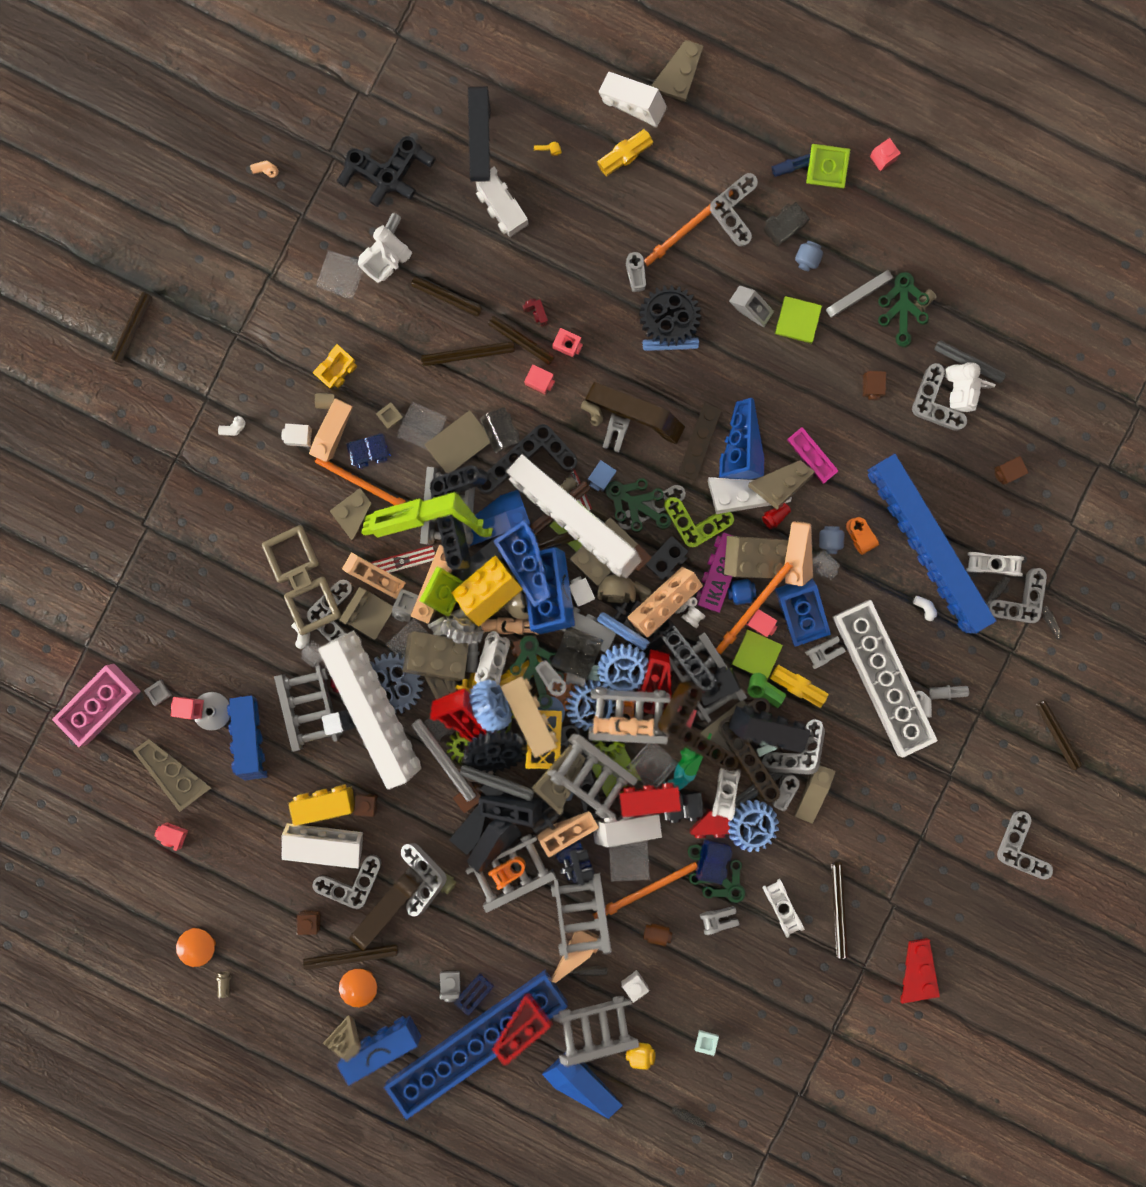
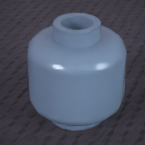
(809, 256)
(831, 539)

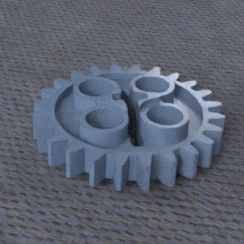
(410, 680)

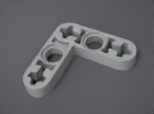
(728, 203)
(931, 407)
(1027, 604)
(316, 608)
(801, 759)
(1014, 848)
(428, 880)
(349, 890)

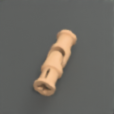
(512, 626)
(631, 726)

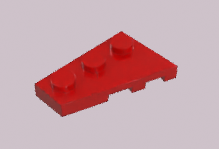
(920, 974)

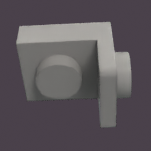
(404, 605)
(450, 985)

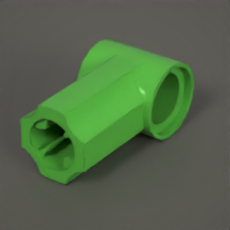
(760, 688)

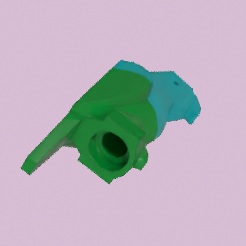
(687, 767)

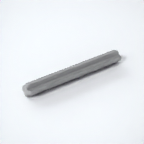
(443, 760)

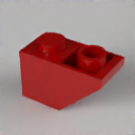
(710, 825)

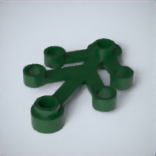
(903, 305)
(636, 502)
(531, 670)
(726, 883)

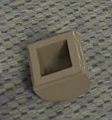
(324, 400)

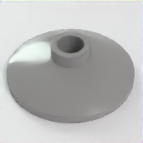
(220, 716)

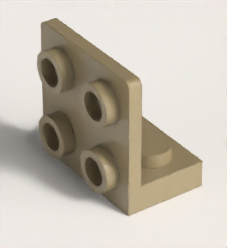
(367, 613)

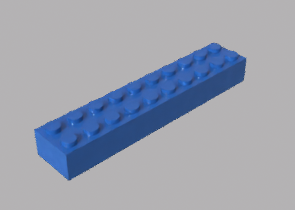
(931, 545)
(467, 1048)

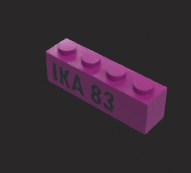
(715, 581)

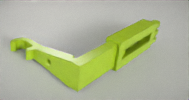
(416, 512)

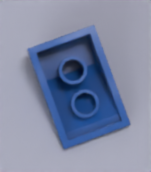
(803, 612)

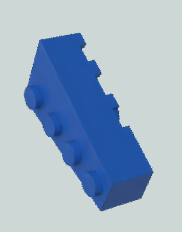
(246, 738)

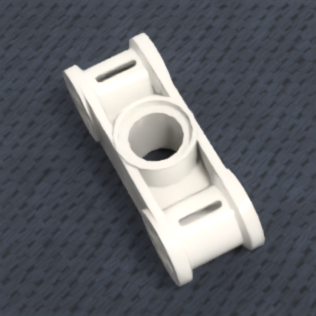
(982, 564)
(492, 658)
(725, 803)
(789, 920)

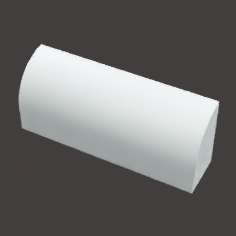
(322, 845)

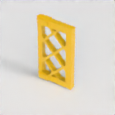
(557, 730)

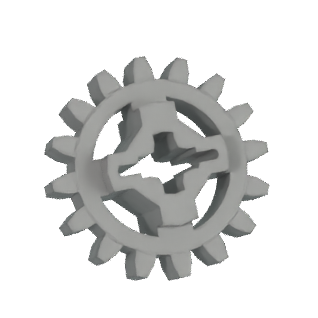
(462, 630)

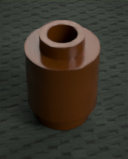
(657, 934)

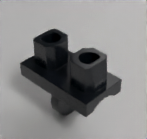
(624, 611)
(548, 817)
(581, 874)

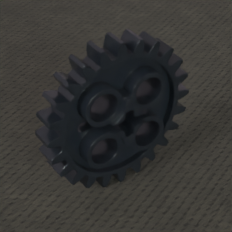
(661, 301)
(495, 751)

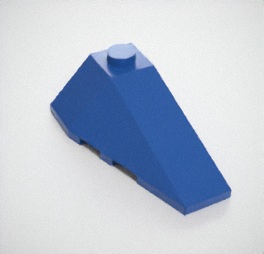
(744, 449)
(501, 516)
(523, 557)
(583, 1086)

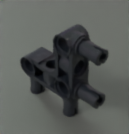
(376, 173)

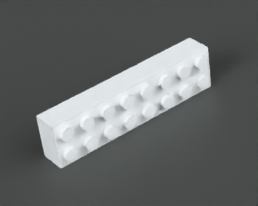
(573, 516)
(884, 678)
(370, 709)

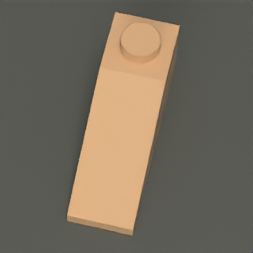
(331, 431)
(799, 554)
(373, 575)
(566, 833)
(575, 958)

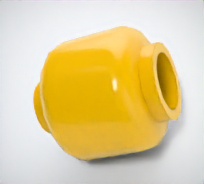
(641, 1057)

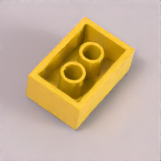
(486, 591)
(322, 805)

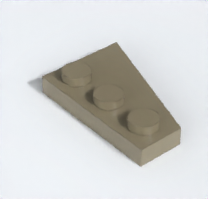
(679, 72)
(782, 483)
(552, 793)
(344, 1039)

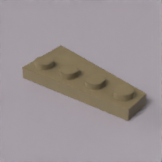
(173, 778)

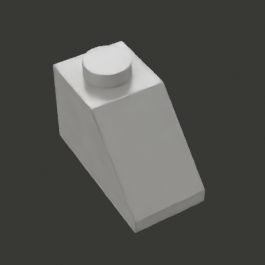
(751, 305)

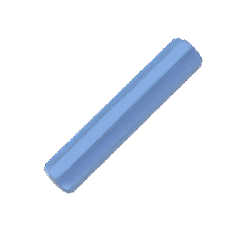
(692, 343)
(623, 631)

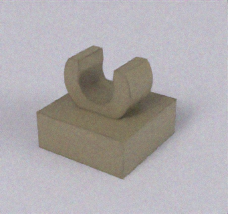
(389, 416)

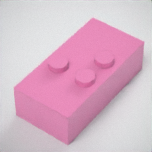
(96, 705)

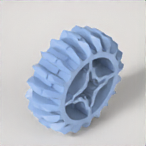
(626, 660)
(490, 705)
(585, 710)
(757, 812)

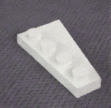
(734, 495)

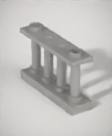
(428, 531)
(714, 660)
(657, 696)
(289, 702)
(608, 768)
(527, 884)
(599, 924)
(607, 1046)

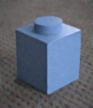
(601, 476)

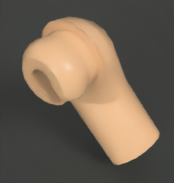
(266, 167)

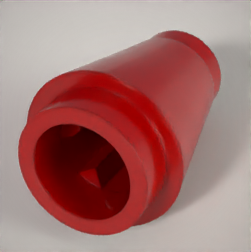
(774, 517)

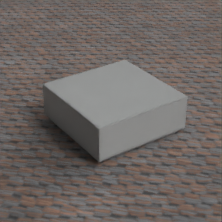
(158, 692)

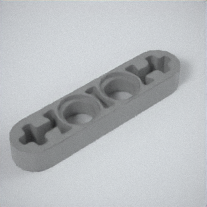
(859, 293)
(651, 504)

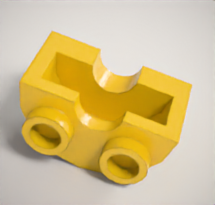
(335, 367)

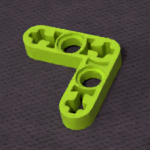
(696, 529)

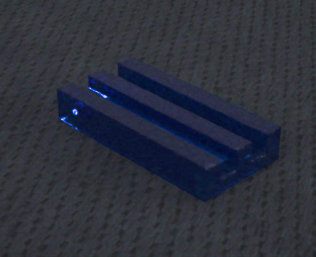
(484, 981)

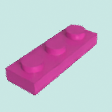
(812, 455)

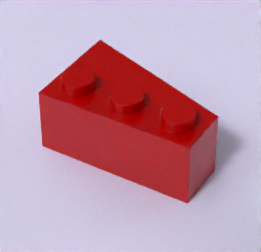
(656, 678)
(456, 713)
(649, 800)
(524, 1028)

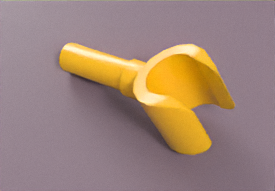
(553, 147)

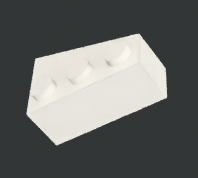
(633, 98)
(501, 204)
(627, 830)

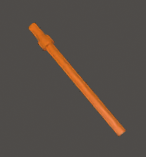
(659, 250)
(360, 482)
(731, 635)
(611, 908)

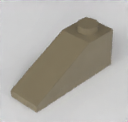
(814, 794)

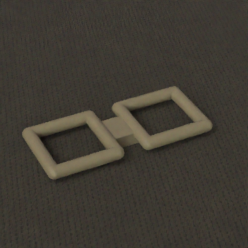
(301, 580)

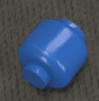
(741, 591)

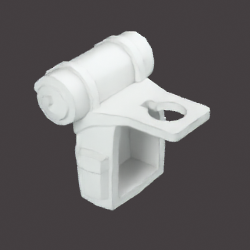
(383, 255)
(965, 386)

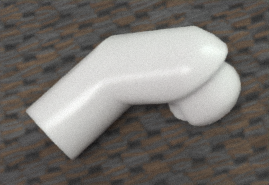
(234, 429)
(691, 602)
(930, 610)
(302, 640)
(925, 703)

